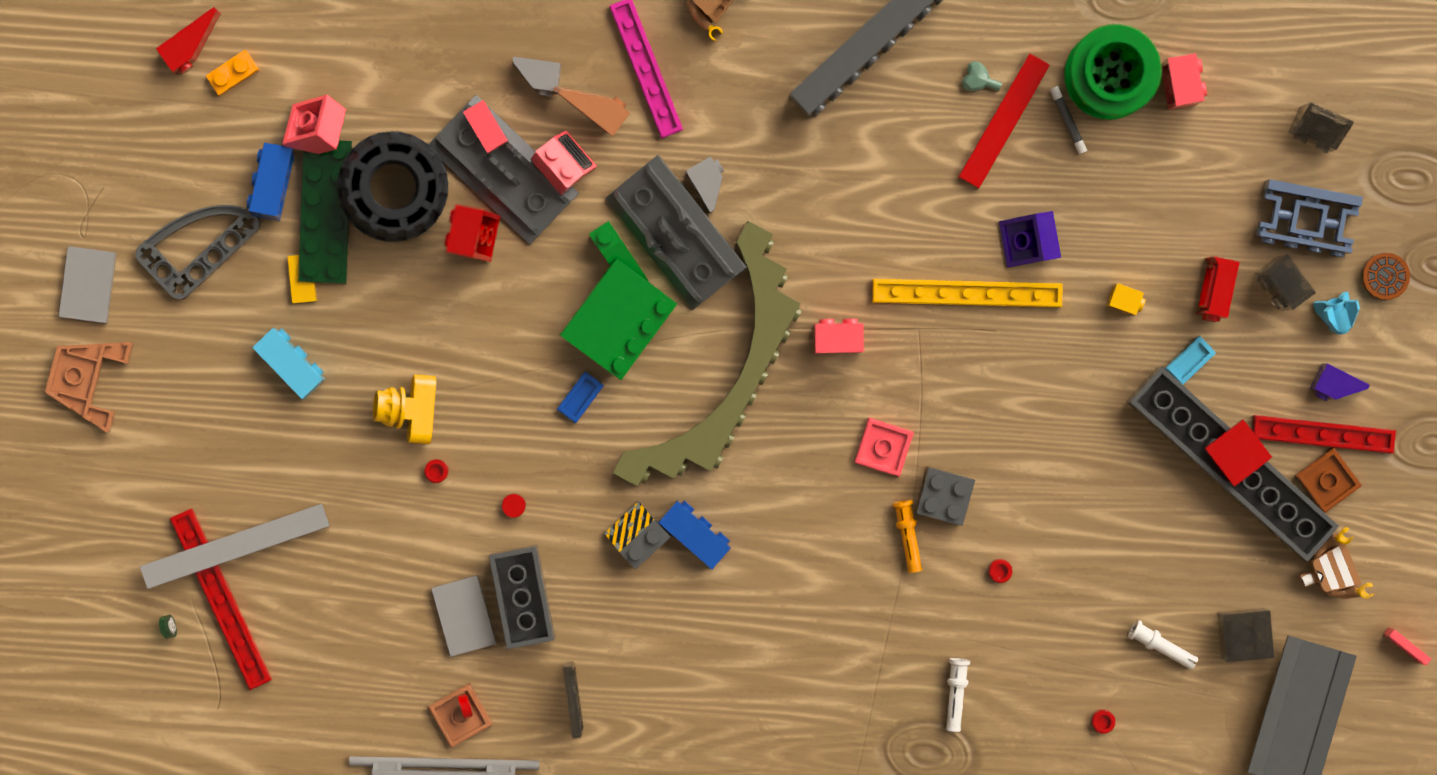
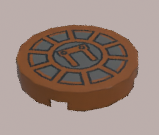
(1385, 276)

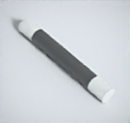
(1068, 120)

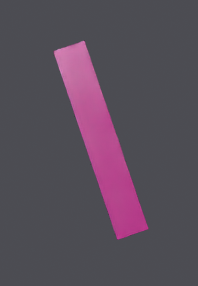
(646, 68)

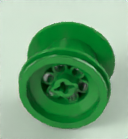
(1132, 48)

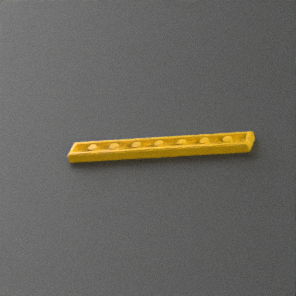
(967, 293)

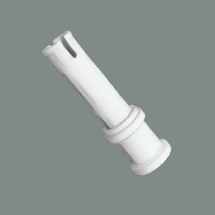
(1153, 640)
(957, 683)

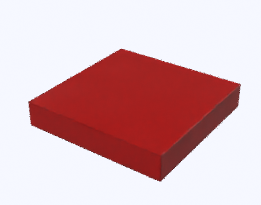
(1238, 452)

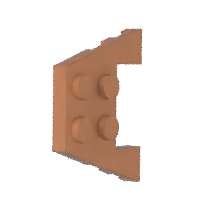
(76, 375)

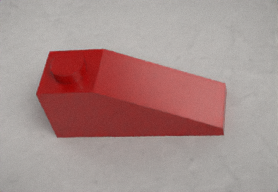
(187, 44)

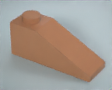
(600, 109)

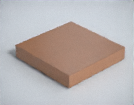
(451, 720)

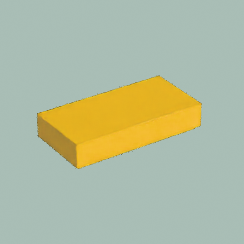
(300, 291)

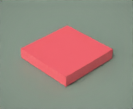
(884, 447)

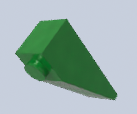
(613, 247)

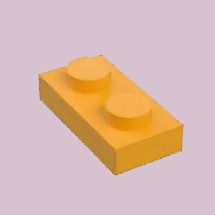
(232, 72)

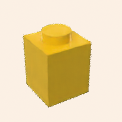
(1126, 299)

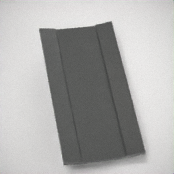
(503, 177)
(675, 232)
(1302, 709)

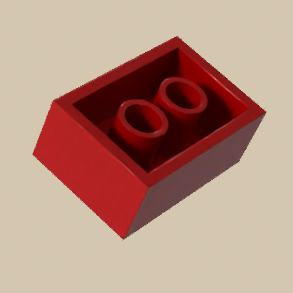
(472, 233)

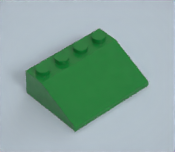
(618, 319)

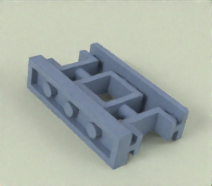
(1312, 198)

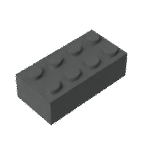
(522, 596)

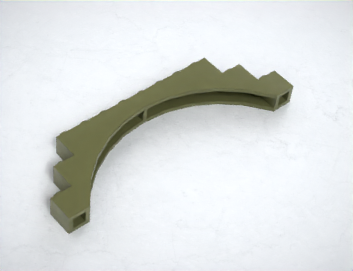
(772, 318)

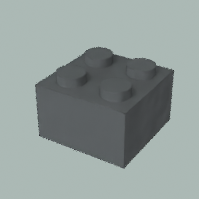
(944, 496)

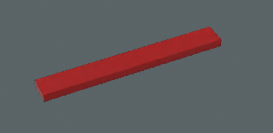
(223, 605)

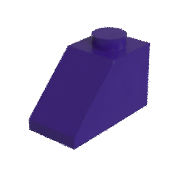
(1335, 383)

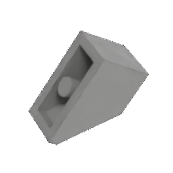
(540, 74)
(707, 180)

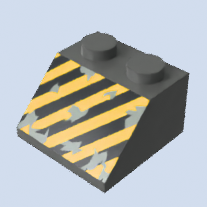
(637, 535)

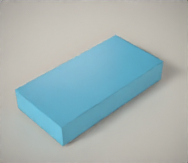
(1190, 360)

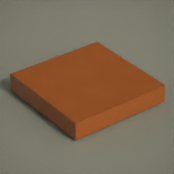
(1328, 480)

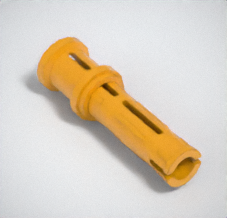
(906, 525)

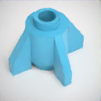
(1338, 313)

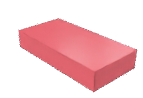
(485, 126)
(1407, 646)

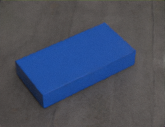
(580, 397)

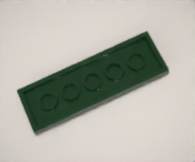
(323, 222)

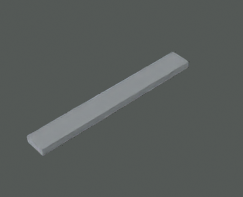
(234, 546)

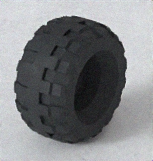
(386, 223)

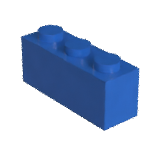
(270, 181)
(695, 533)

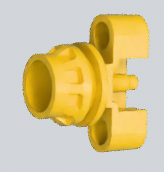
(393, 407)

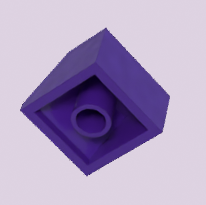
(1030, 239)

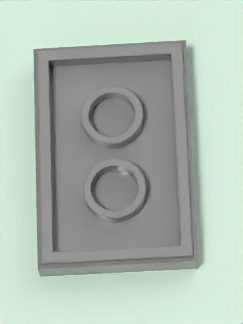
(87, 284)
(464, 615)

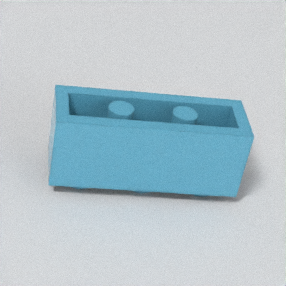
(289, 362)

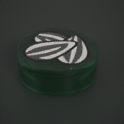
(168, 626)

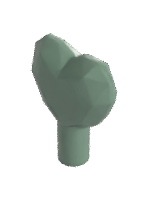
(978, 78)

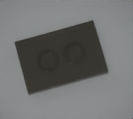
(573, 699)

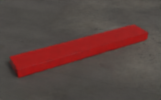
(1004, 120)
(1324, 434)

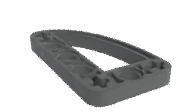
(176, 277)

